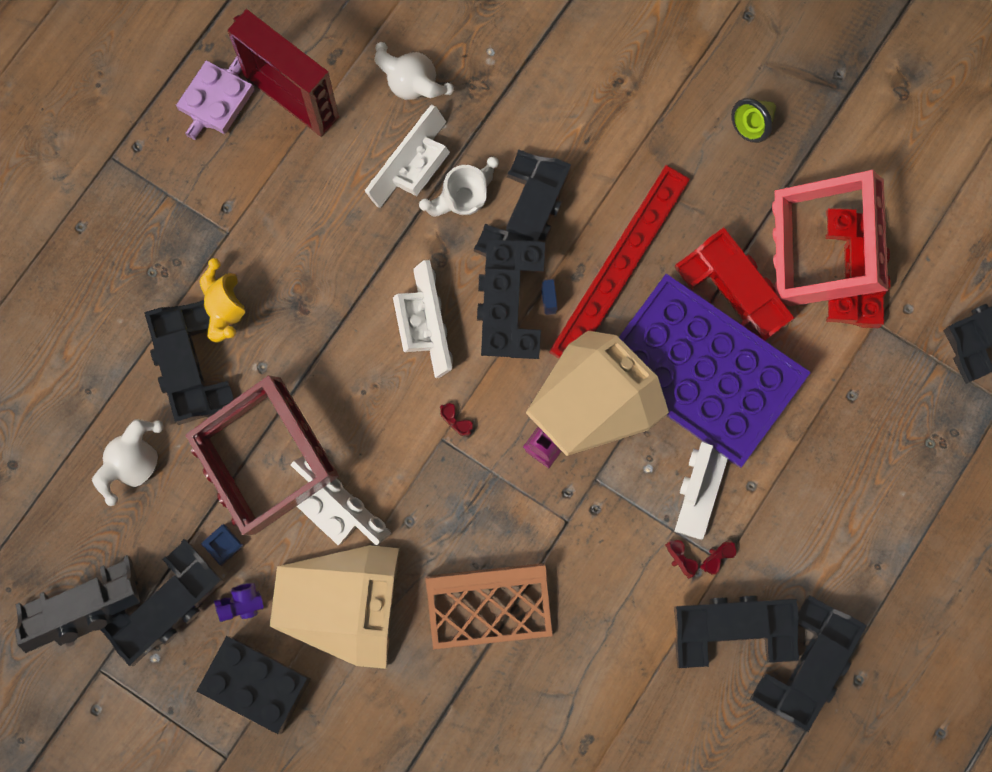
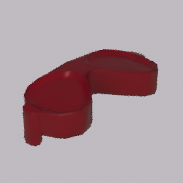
(462, 427)
(676, 550)
(712, 563)

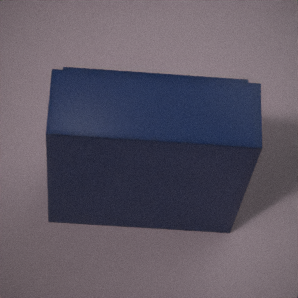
(549, 297)
(222, 544)

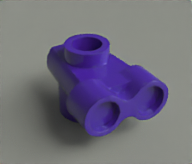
(244, 602)

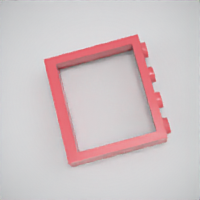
(874, 239)

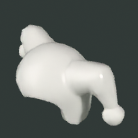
(410, 74)
(463, 190)
(127, 459)

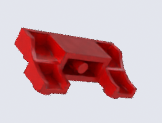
(738, 281)
(858, 310)

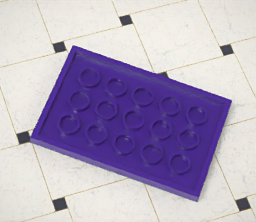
(712, 370)

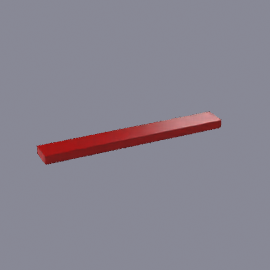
(623, 258)

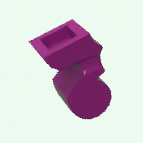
(542, 448)

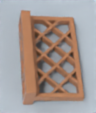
(488, 579)

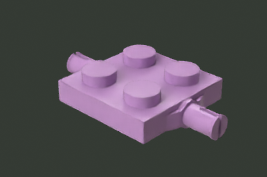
(215, 98)

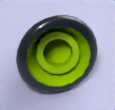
(753, 119)

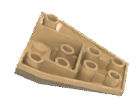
(597, 395)
(339, 603)

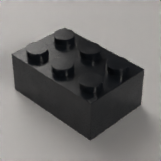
(253, 685)

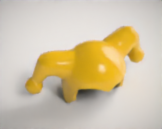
(220, 302)

